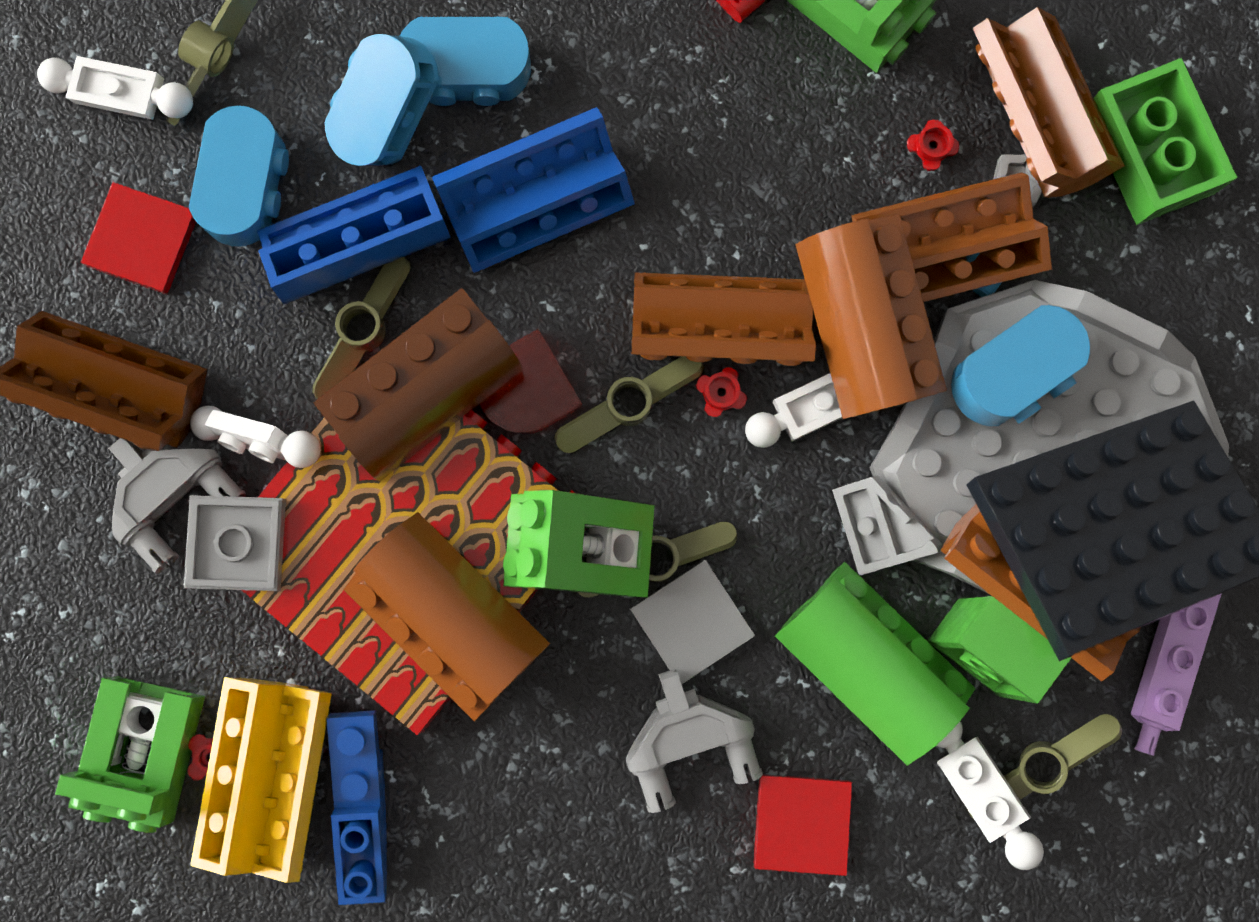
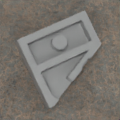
(881, 526)

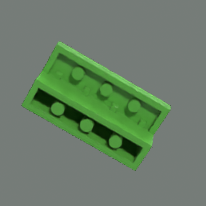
(877, 665)

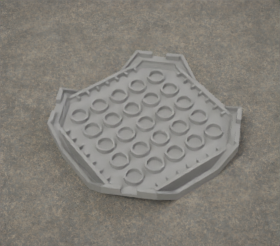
(1128, 376)

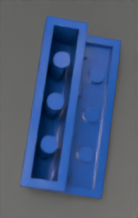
(534, 190)
(351, 235)

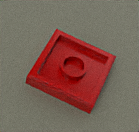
(139, 238)
(802, 824)

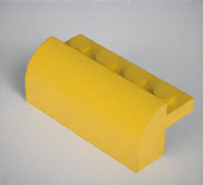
(261, 779)

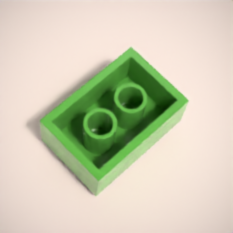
(1163, 142)
(998, 649)

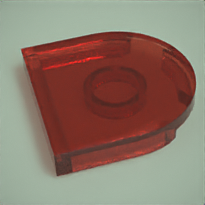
(534, 395)

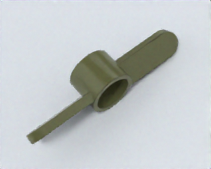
(212, 46)
(376, 303)
(605, 417)
(693, 547)
(1069, 751)

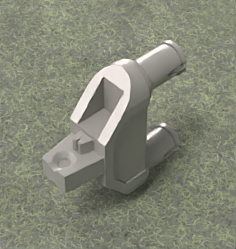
(153, 485)
(683, 727)

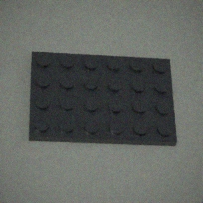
(1122, 527)

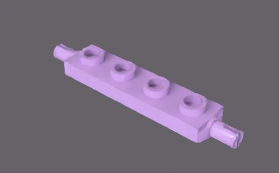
(1171, 671)

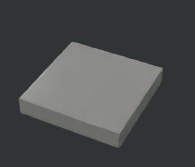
(234, 543)
(692, 622)

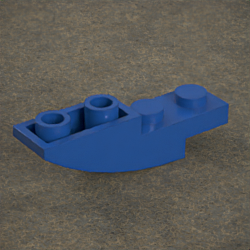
(358, 807)

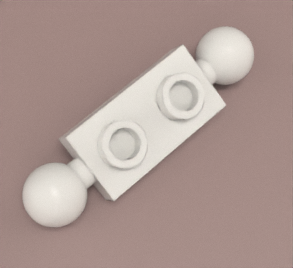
(115, 87)
(797, 412)
(261, 439)
(989, 798)

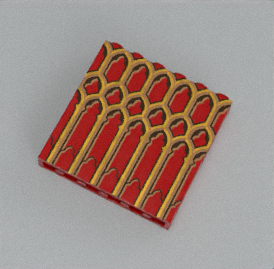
(341, 512)

